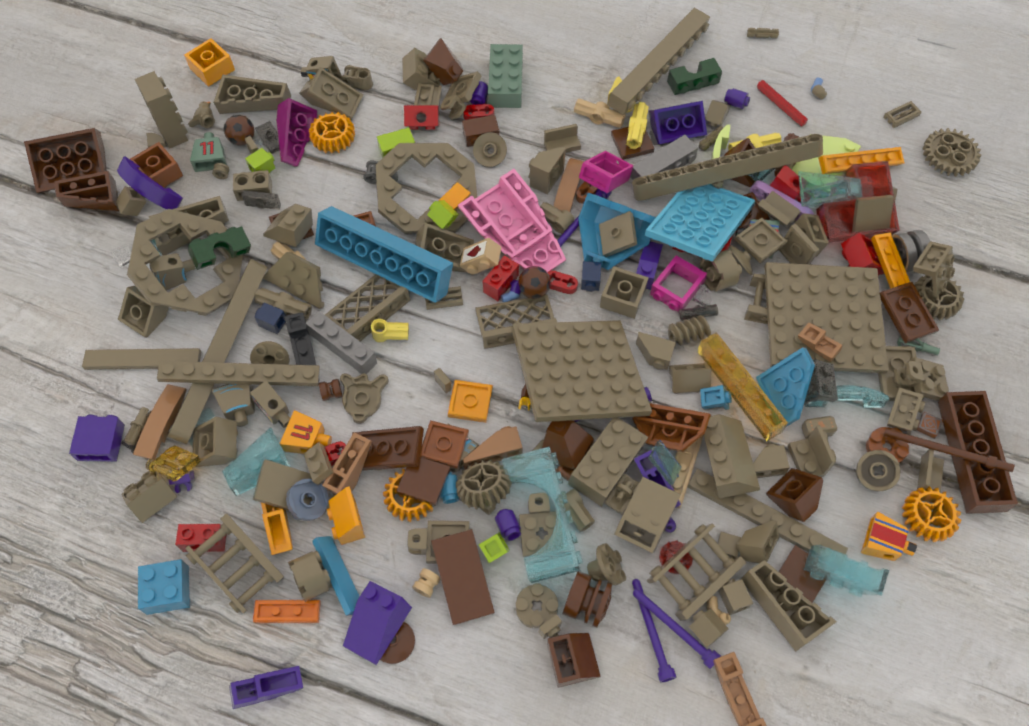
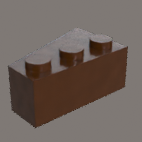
(88, 191)

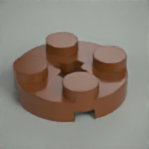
(877, 440)

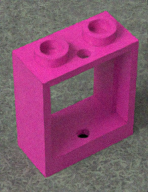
(594, 171)
(686, 271)

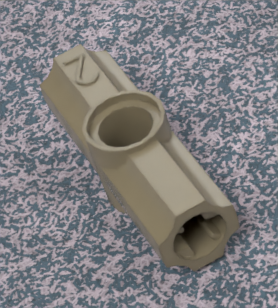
(282, 301)

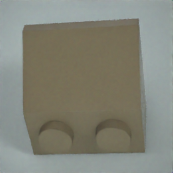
(546, 169)
(290, 225)
(139, 314)
(215, 441)

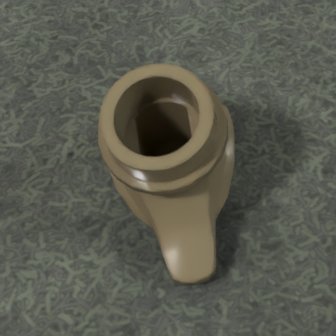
(203, 116)

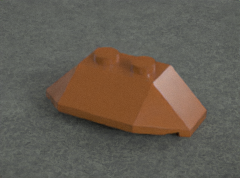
(673, 426)

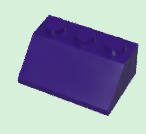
(678, 120)

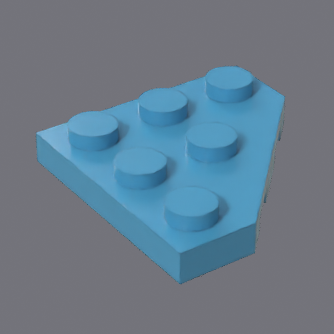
(788, 383)

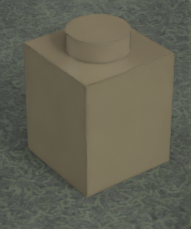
(130, 202)
(735, 596)
(708, 626)

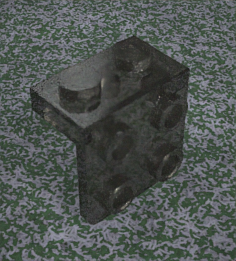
(822, 383)

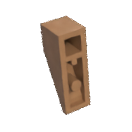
(500, 445)
(349, 465)

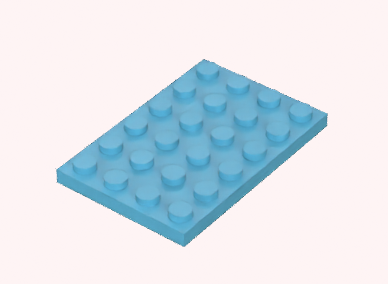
(700, 220)

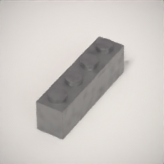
(669, 157)
(341, 343)

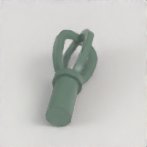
(920, 346)

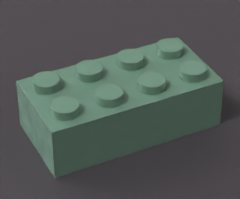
(505, 75)

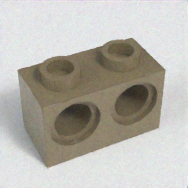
(251, 181)

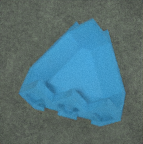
(598, 210)

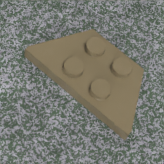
(297, 278)

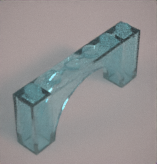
(559, 553)

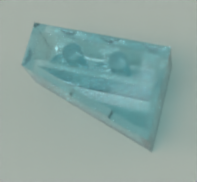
(825, 188)
(245, 469)
(845, 572)

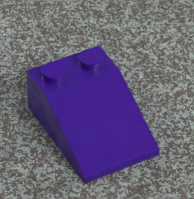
(375, 622)

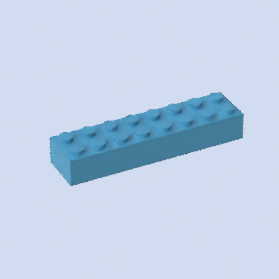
(383, 253)

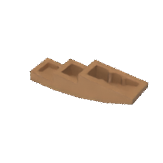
(159, 422)

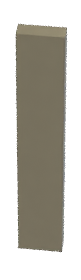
(136, 358)

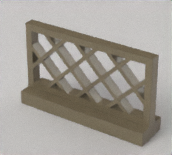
(362, 325)
(503, 335)

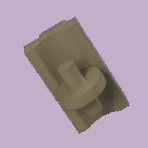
(622, 494)

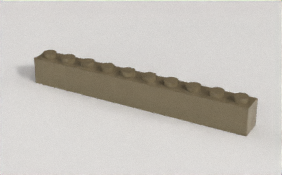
(658, 61)

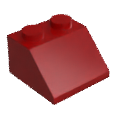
(861, 253)

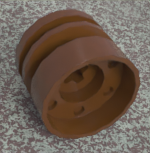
(587, 599)

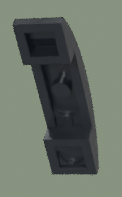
(300, 339)

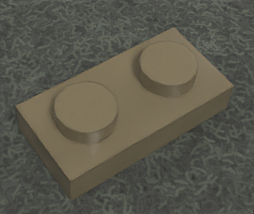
(318, 463)

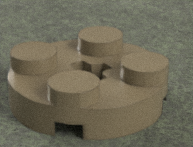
(532, 594)

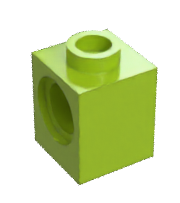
(494, 547)

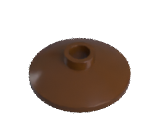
(403, 646)

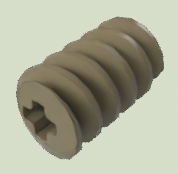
(688, 329)

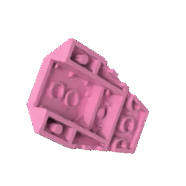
(516, 222)

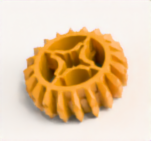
(332, 137)
(407, 509)
(943, 514)

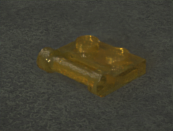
(178, 459)

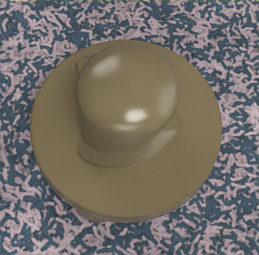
(269, 353)
(606, 566)

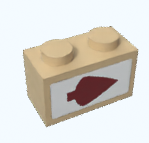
(480, 256)

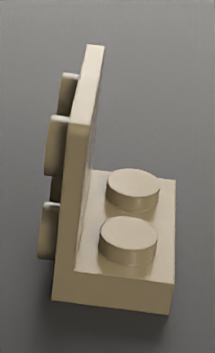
(936, 262)
(813, 454)

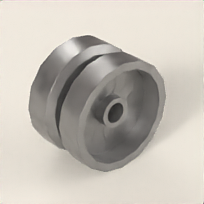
(910, 247)

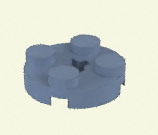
(301, 510)

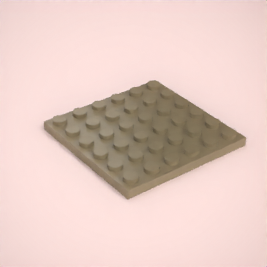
(834, 299)
(579, 371)

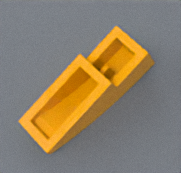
(277, 529)

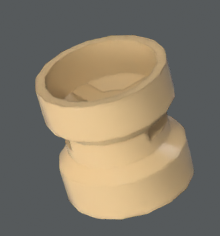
(426, 583)

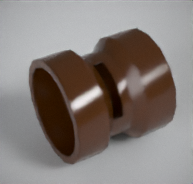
(326, 392)

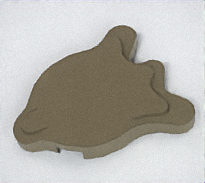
(362, 396)

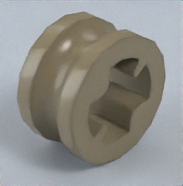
(220, 171)

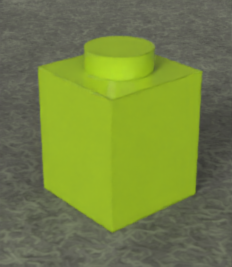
(260, 161)
(442, 214)

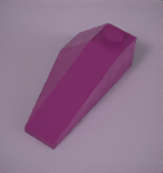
(293, 129)

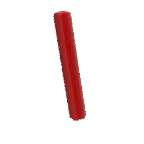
(782, 103)

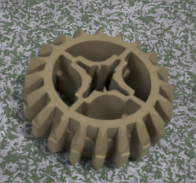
(948, 301)
(483, 484)

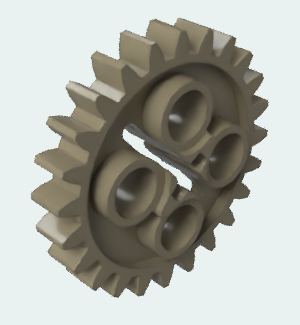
(951, 152)

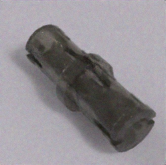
(705, 311)

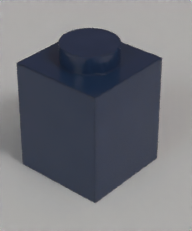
(591, 276)
(270, 318)

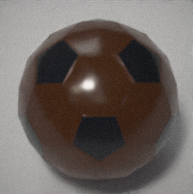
(237, 129)
(534, 282)

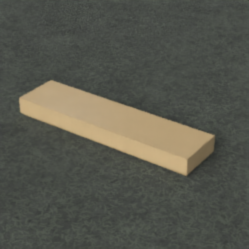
(686, 460)

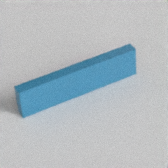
(337, 572)

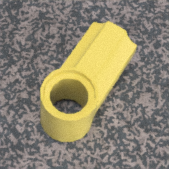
(391, 331)

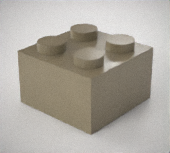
(623, 292)

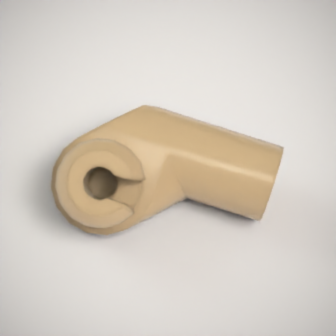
(713, 604)

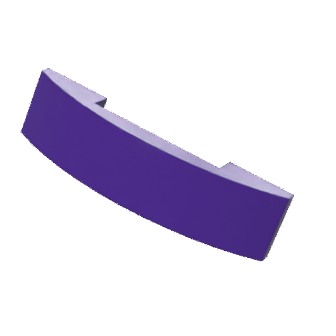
(146, 186)

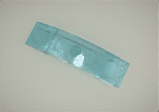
(870, 397)

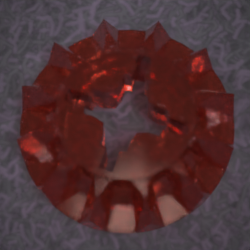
(673, 547)

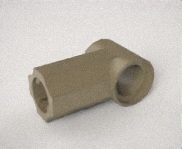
(559, 219)
(580, 515)

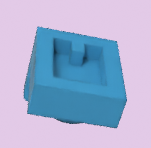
(715, 397)

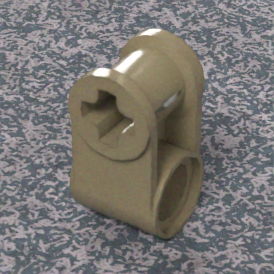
(358, 77)

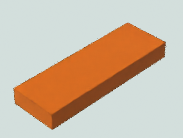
(286, 611)

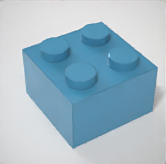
(163, 587)

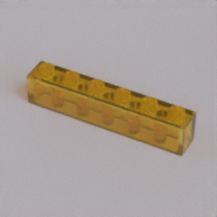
(742, 387)

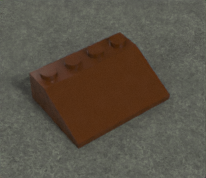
(65, 157)

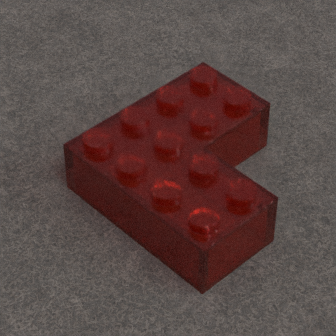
(839, 216)

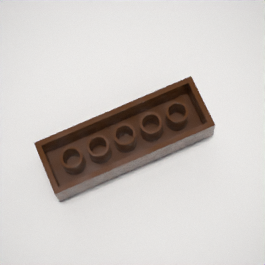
(972, 428)

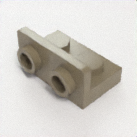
(905, 410)

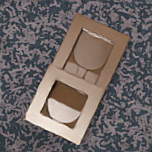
(819, 343)

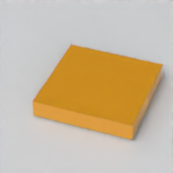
(470, 401)

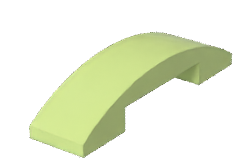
(721, 142)

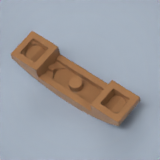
(568, 185)
(736, 691)

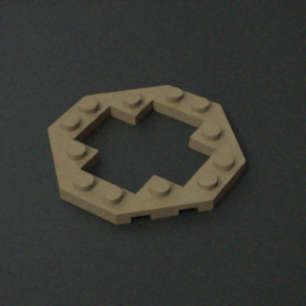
(424, 154)
(180, 297)

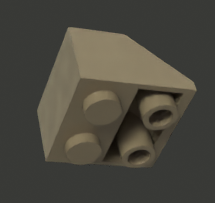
(416, 70)
(148, 495)

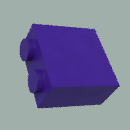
(97, 438)

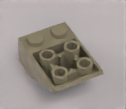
(647, 515)

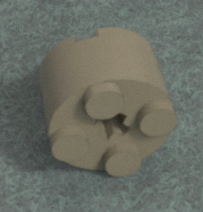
(721, 272)
(890, 470)
(310, 575)

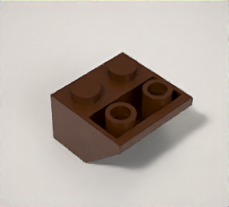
(572, 658)

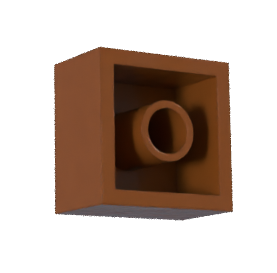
(158, 165)

